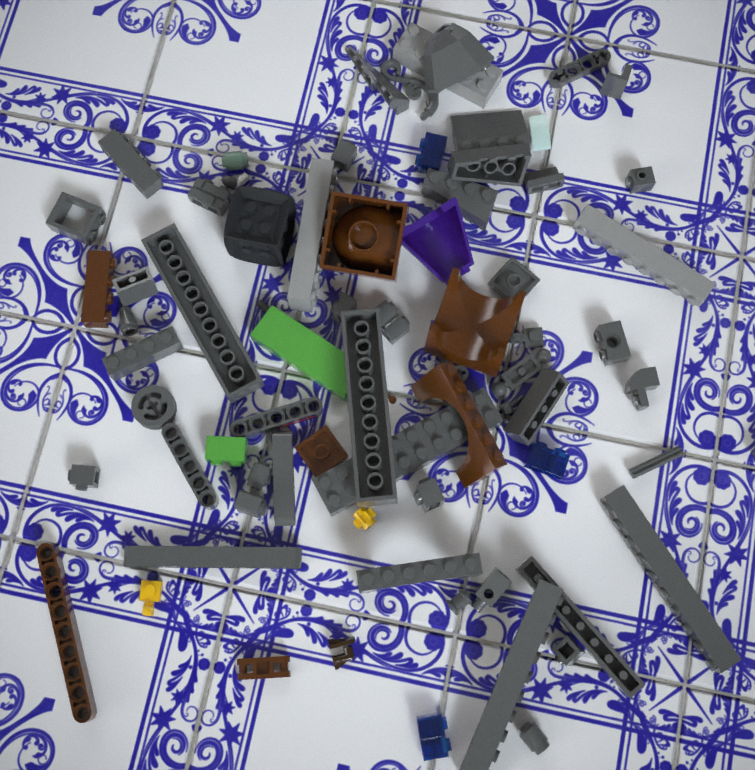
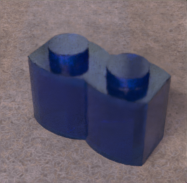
(546, 460)
(432, 736)

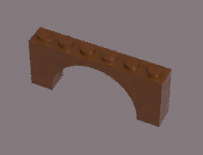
(483, 453)

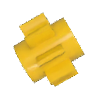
(364, 518)

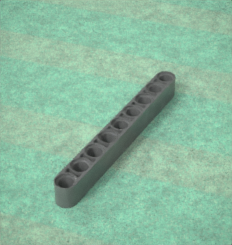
(213, 557)

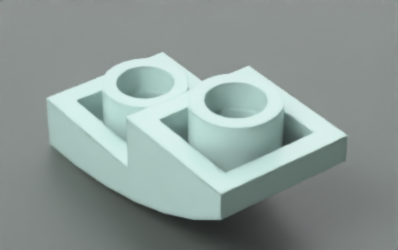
(540, 132)

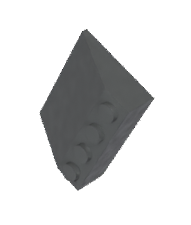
(489, 130)

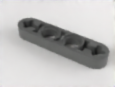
(579, 68)

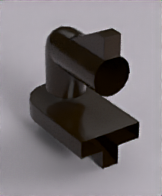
(348, 654)

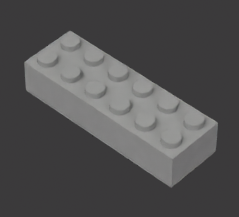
(476, 88)

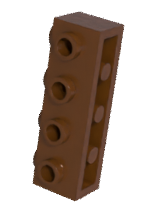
(98, 289)

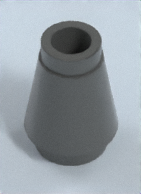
(128, 323)

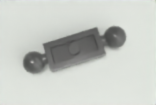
(521, 372)

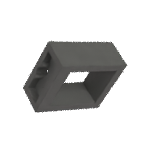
(60, 212)

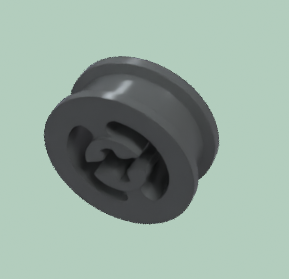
(142, 414)

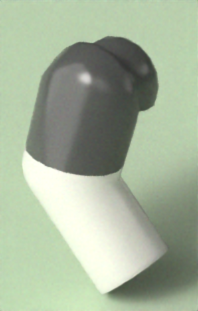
(233, 182)

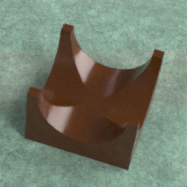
(472, 327)

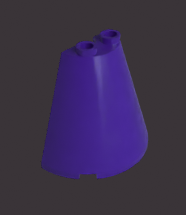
(440, 241)

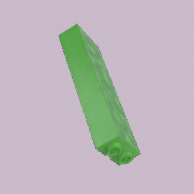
(302, 350)

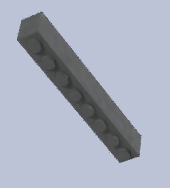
(586, 633)

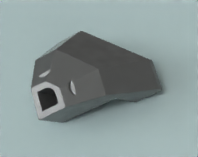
(453, 57)

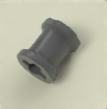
(458, 602)

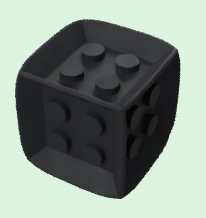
(260, 226)

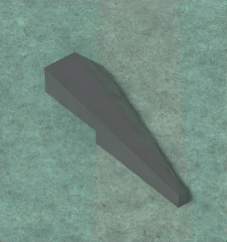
(394, 98)

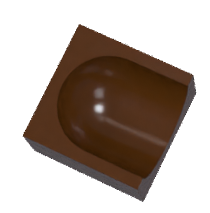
(363, 236)

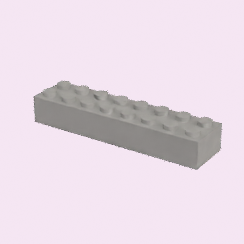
(307, 256)

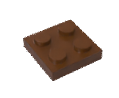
(321, 451)

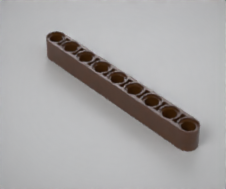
(72, 639)

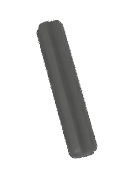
(655, 462)

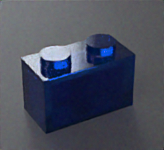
(432, 152)

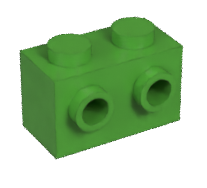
(226, 450)

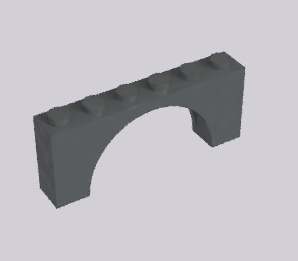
(418, 572)

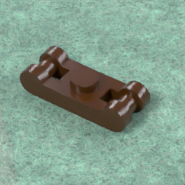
(263, 667)

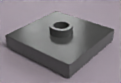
(512, 278)

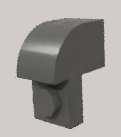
(639, 383)

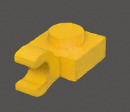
(150, 593)

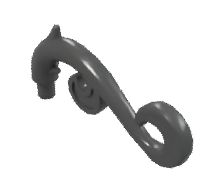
(413, 83)

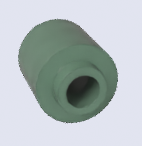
(235, 160)

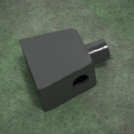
(498, 583)

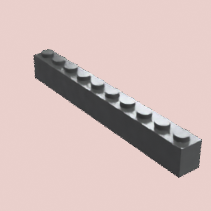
(670, 580)
(512, 677)

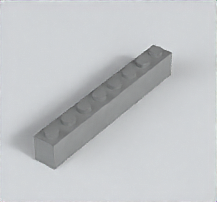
(643, 256)

